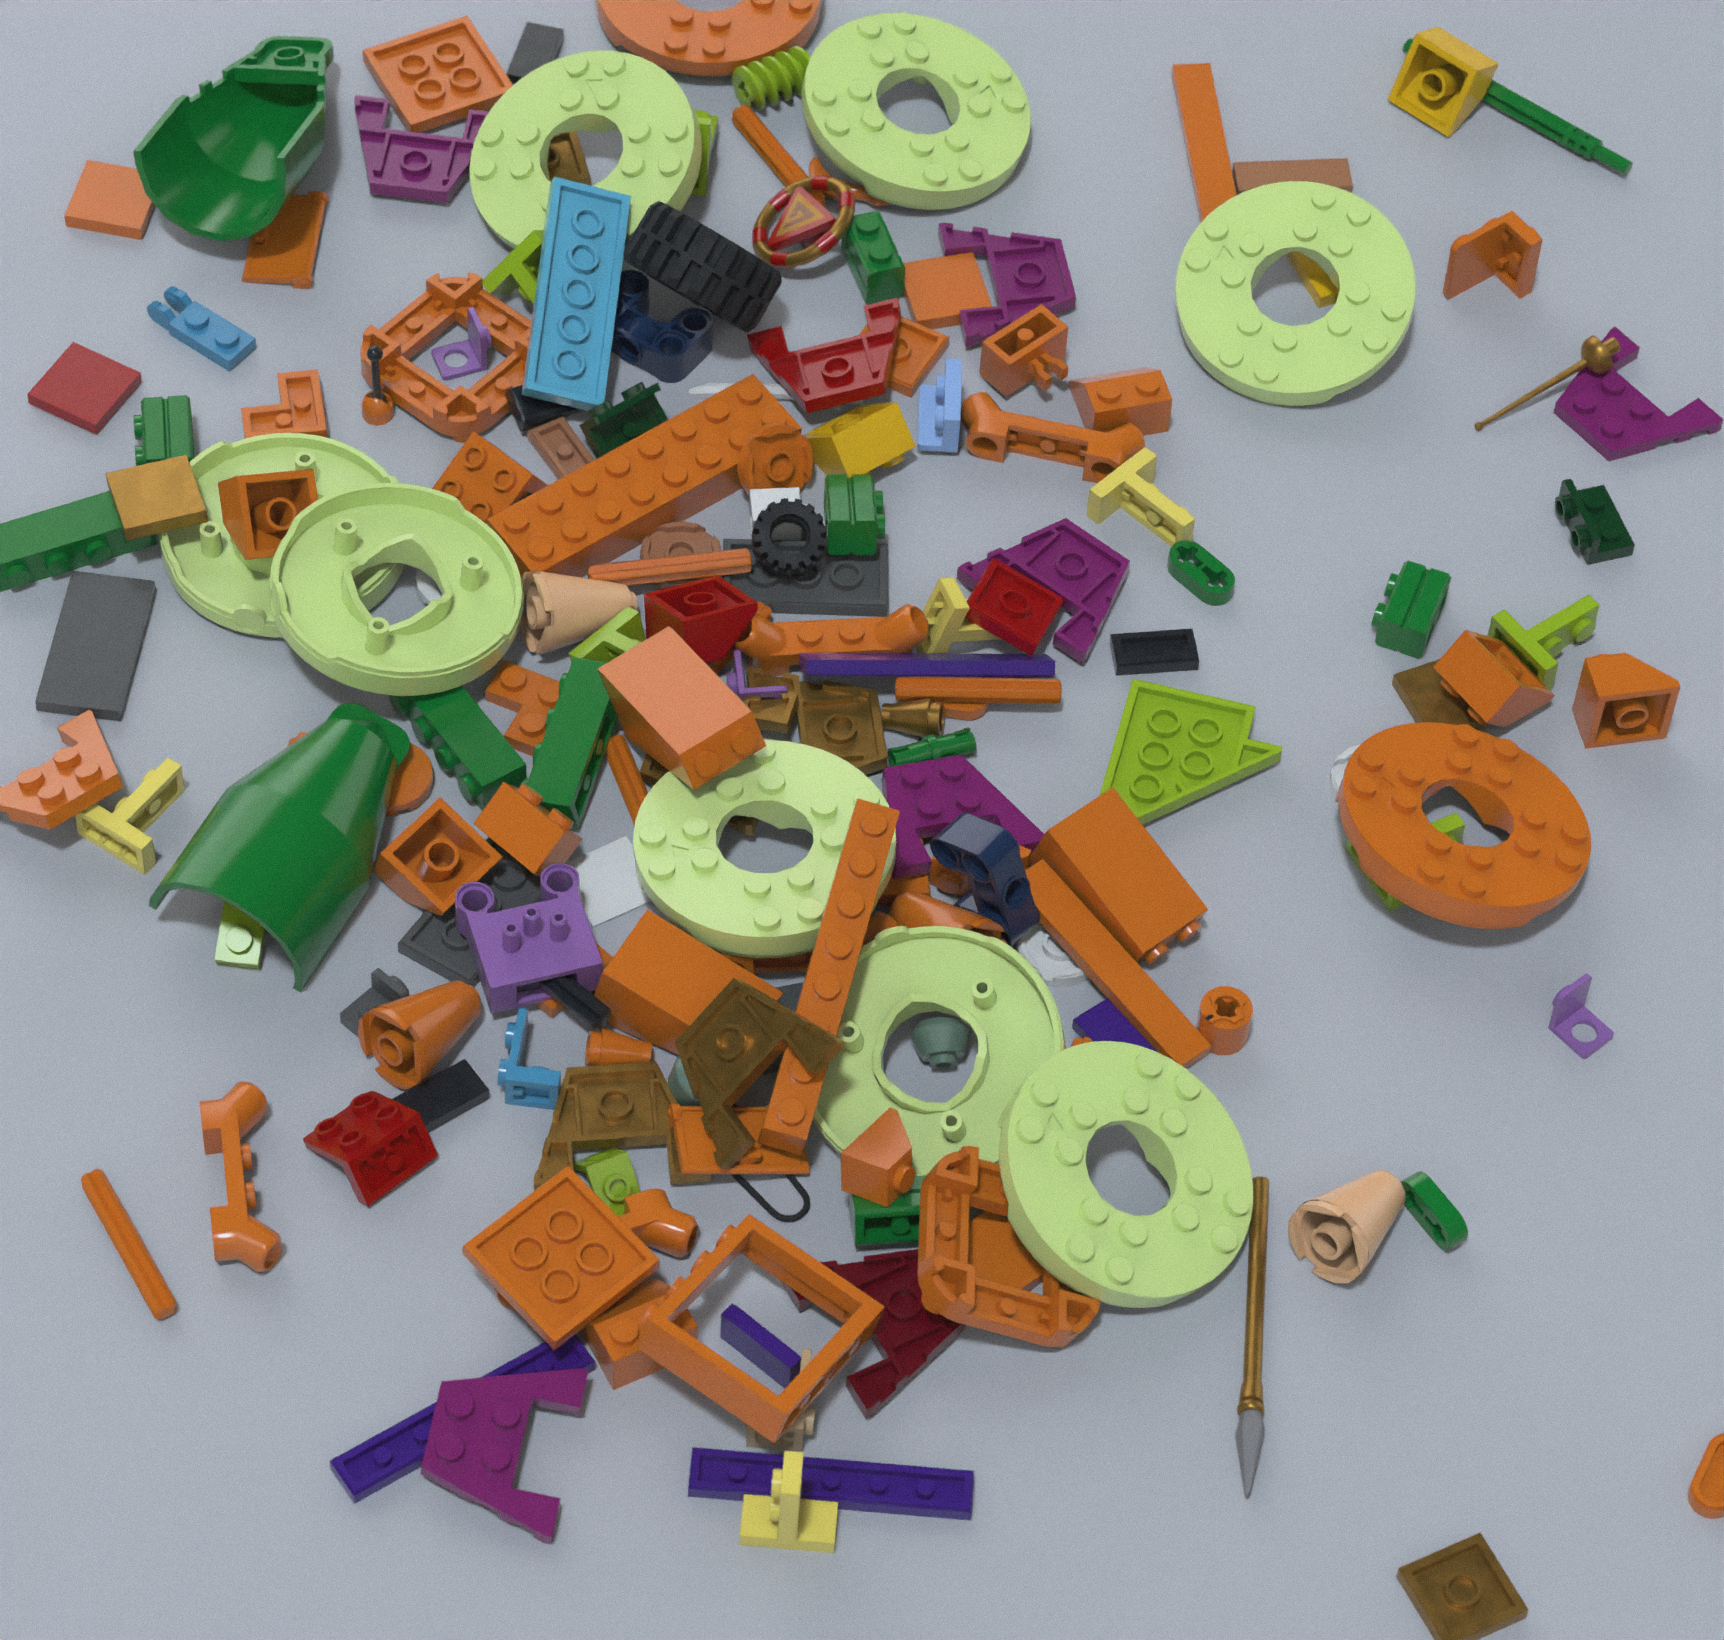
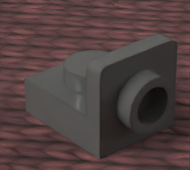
(383, 990)

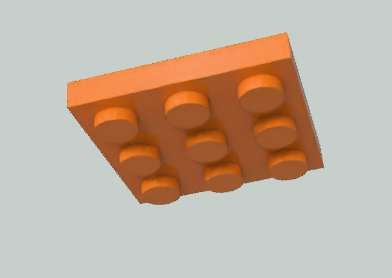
(437, 74)
(561, 1257)

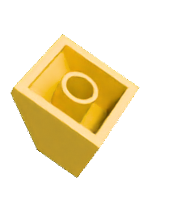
(1442, 80)
(861, 440)

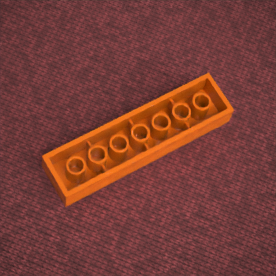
(638, 485)

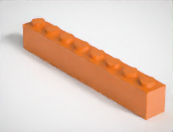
(831, 969)

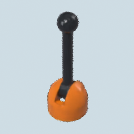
(377, 404)

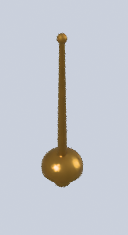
(1594, 356)

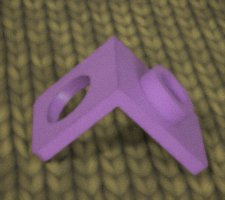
(473, 349)
(735, 682)
(1570, 1011)

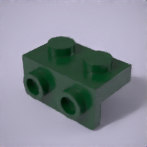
(618, 424)

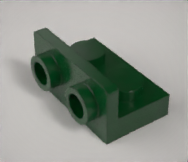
(1593, 523)

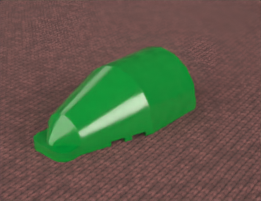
(240, 144)
(300, 834)

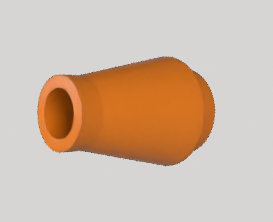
(610, 1047)

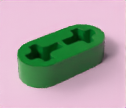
(1199, 574)
(1434, 1211)

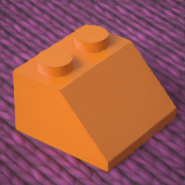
(1124, 397)
(262, 507)
(1491, 680)
(1623, 701)
(435, 859)
(618, 1329)

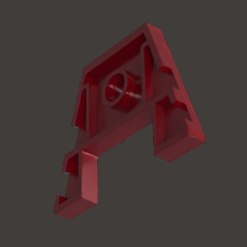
(906, 1331)

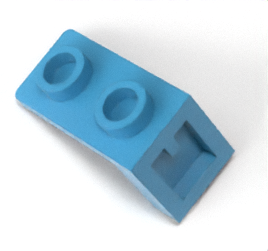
(526, 1085)

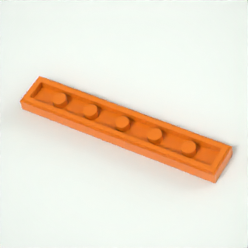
(1203, 136)
(1113, 969)

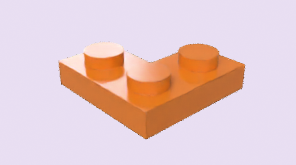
(299, 409)
(528, 696)

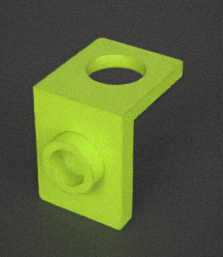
(610, 1177)

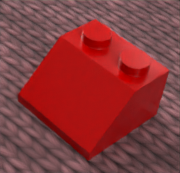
(703, 613)

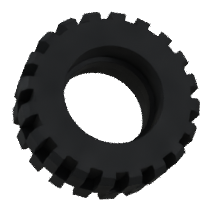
(702, 266)

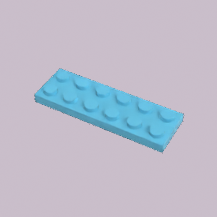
(576, 295)

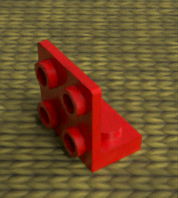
(374, 1143)

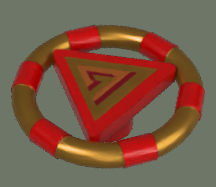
(802, 222)

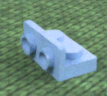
(941, 410)

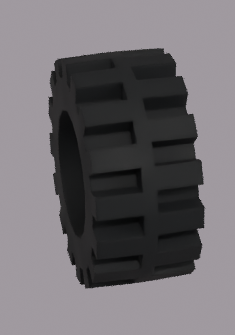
(794, 513)

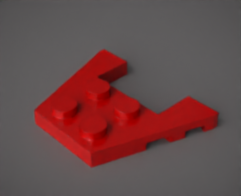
(834, 370)

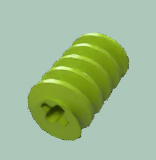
(771, 76)

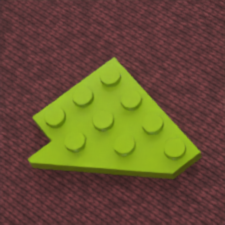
(1181, 748)

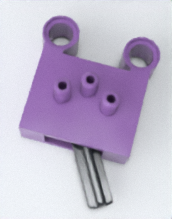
(535, 948)

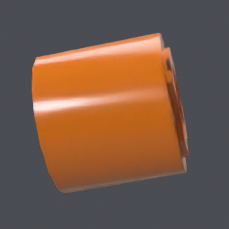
(1225, 1019)

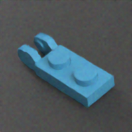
(202, 329)

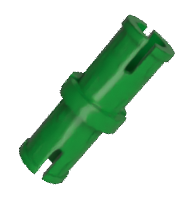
(931, 747)

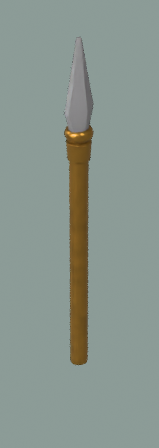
(1250, 1406)

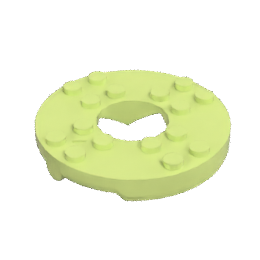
(591, 95)
(905, 167)
(1301, 361)
(395, 523)
(205, 559)
(733, 907)
(953, 974)
(1183, 1135)

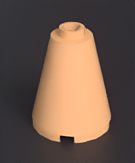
(567, 609)
(1346, 1225)

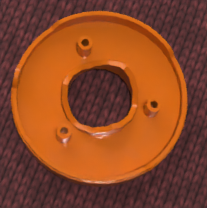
(707, 40)
(1450, 880)

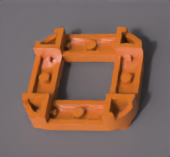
(423, 396)
(951, 1282)

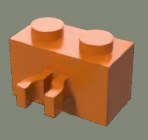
(1025, 352)
(527, 828)

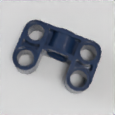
(660, 349)
(994, 872)

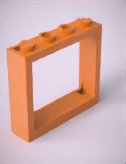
(724, 1381)

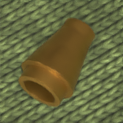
(914, 717)

